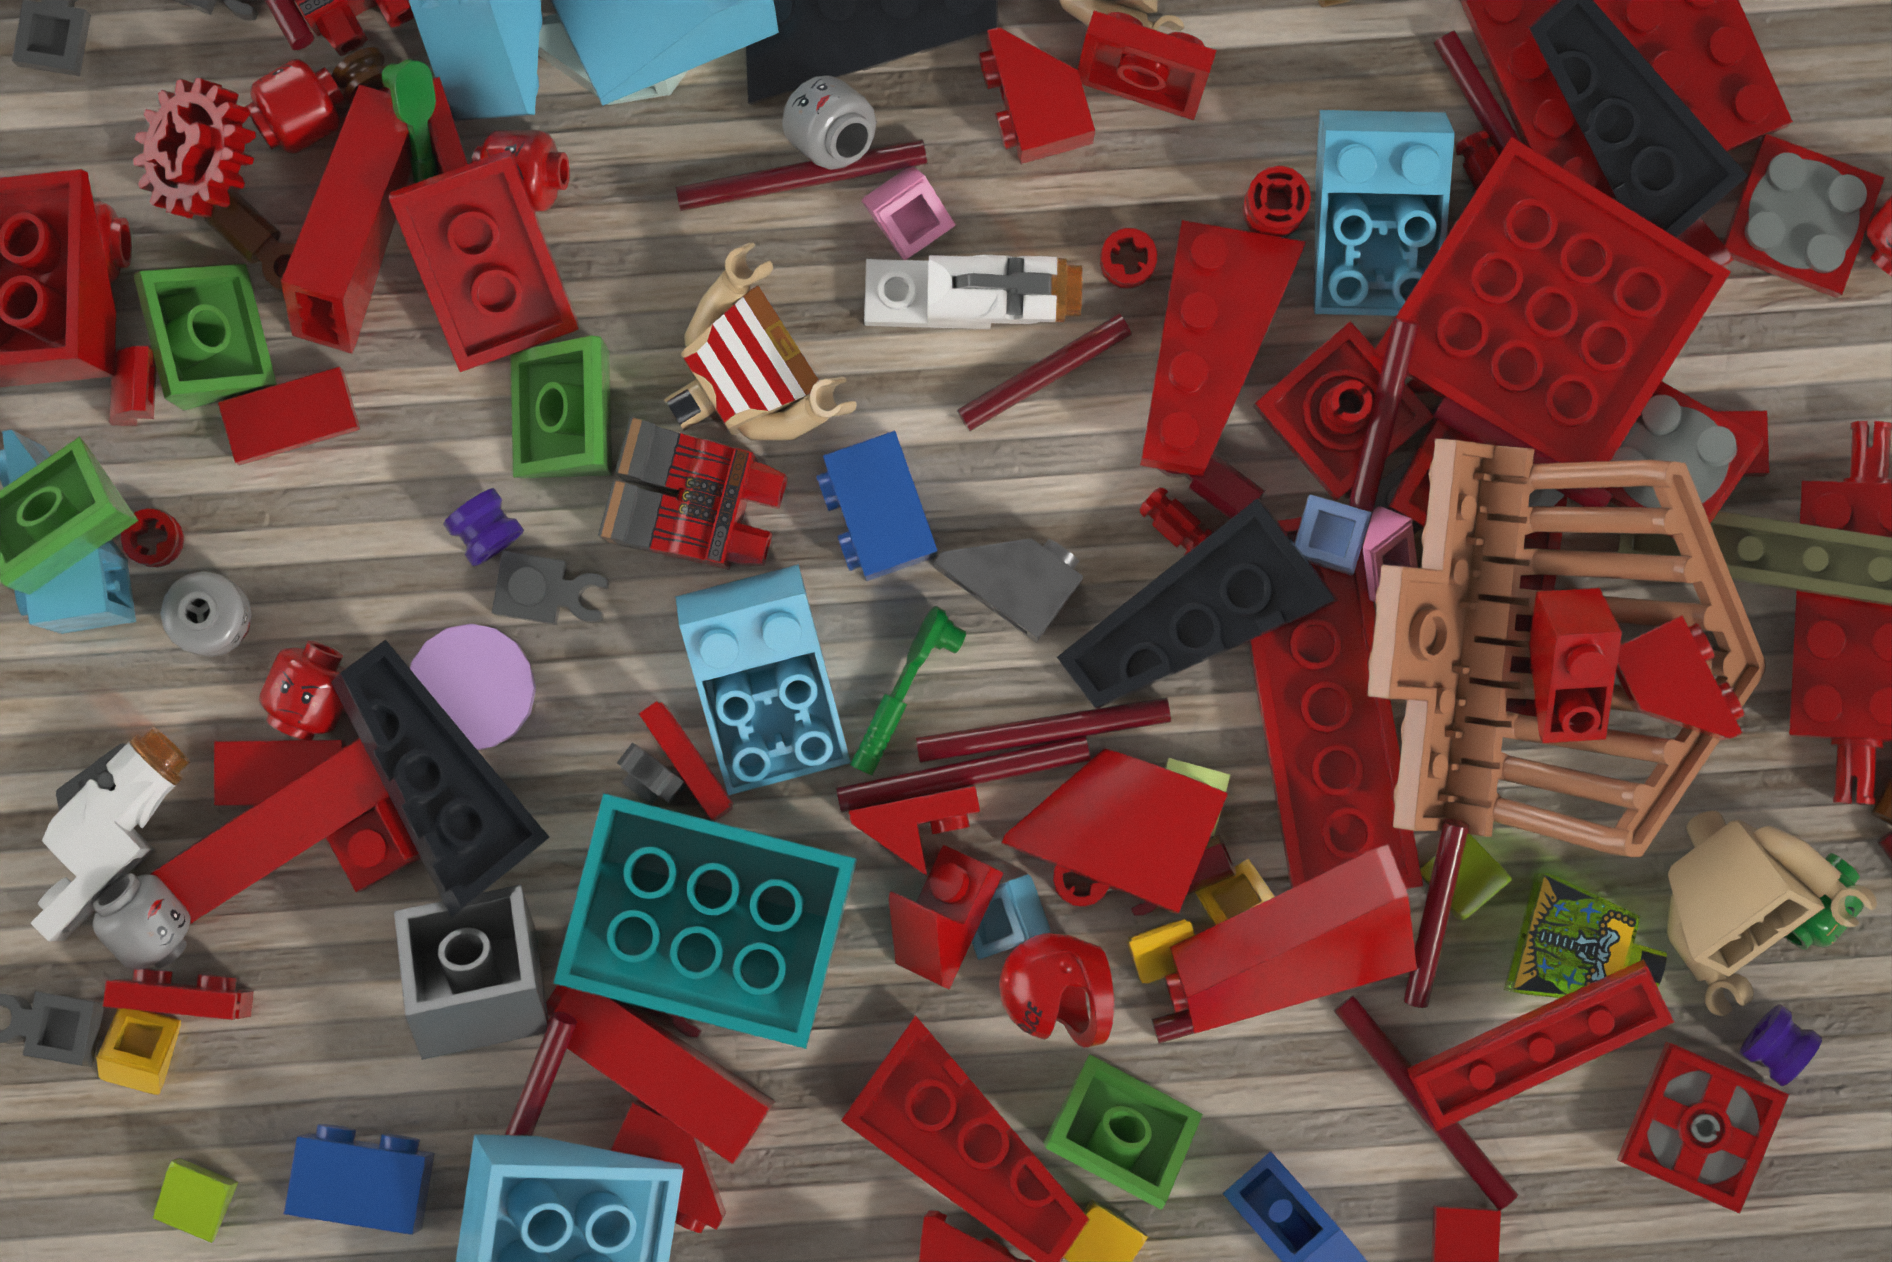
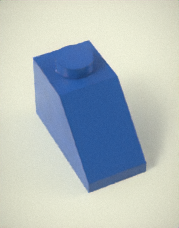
(1288, 1216)

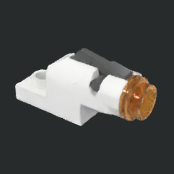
(971, 291)
(97, 824)

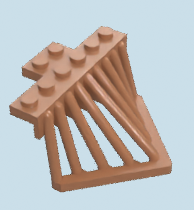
(1451, 638)

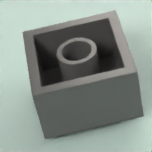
(471, 974)

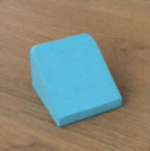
(1010, 918)

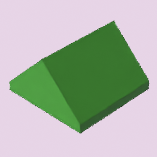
(204, 333)
(562, 410)
(57, 517)
(1123, 1131)

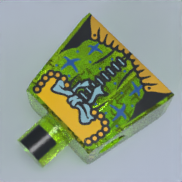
(1573, 941)

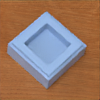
(1332, 534)

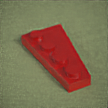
(1213, 326)

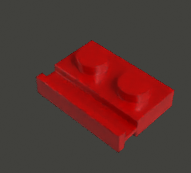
(154, 992)

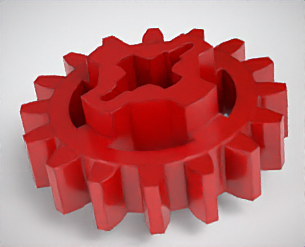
(194, 148)

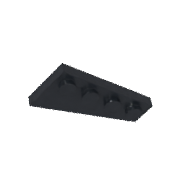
(856, 36)
(1634, 123)
(1208, 602)
(442, 787)

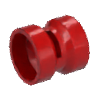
(1268, 211)

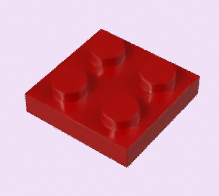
(1145, 63)

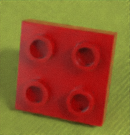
(1327, 406)

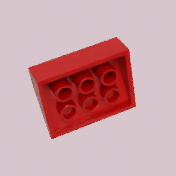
(53, 282)

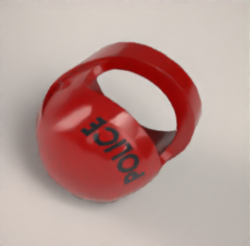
(1049, 983)

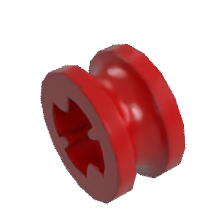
(1140, 244)
(166, 551)
(1096, 890)

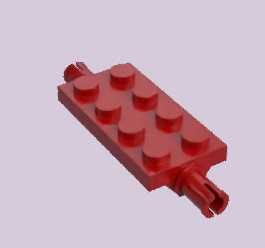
(1843, 643)

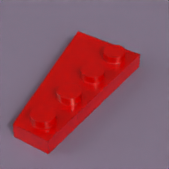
(953, 1138)

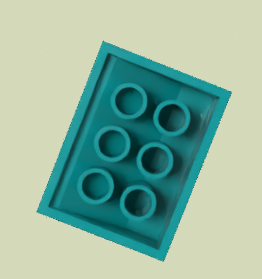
(705, 920)

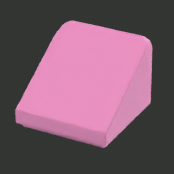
(908, 212)
(1387, 543)

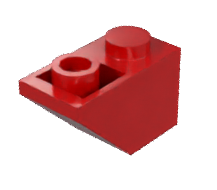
(1040, 97)
(1573, 663)
(1670, 680)
(655, 1137)

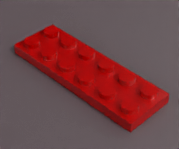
(1326, 739)

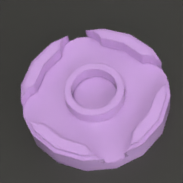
(478, 681)

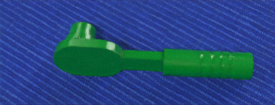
(414, 104)
(934, 632)

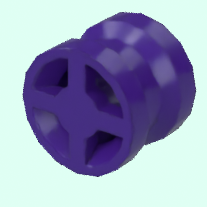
(483, 527)
(1781, 1045)

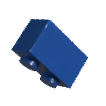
(878, 505)
(359, 1180)

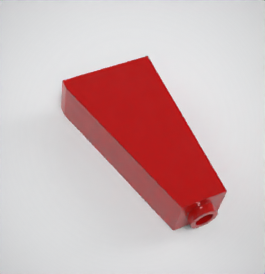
(348, 225)
(1298, 945)
(663, 1071)

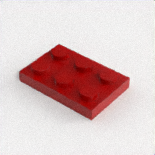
(484, 260)

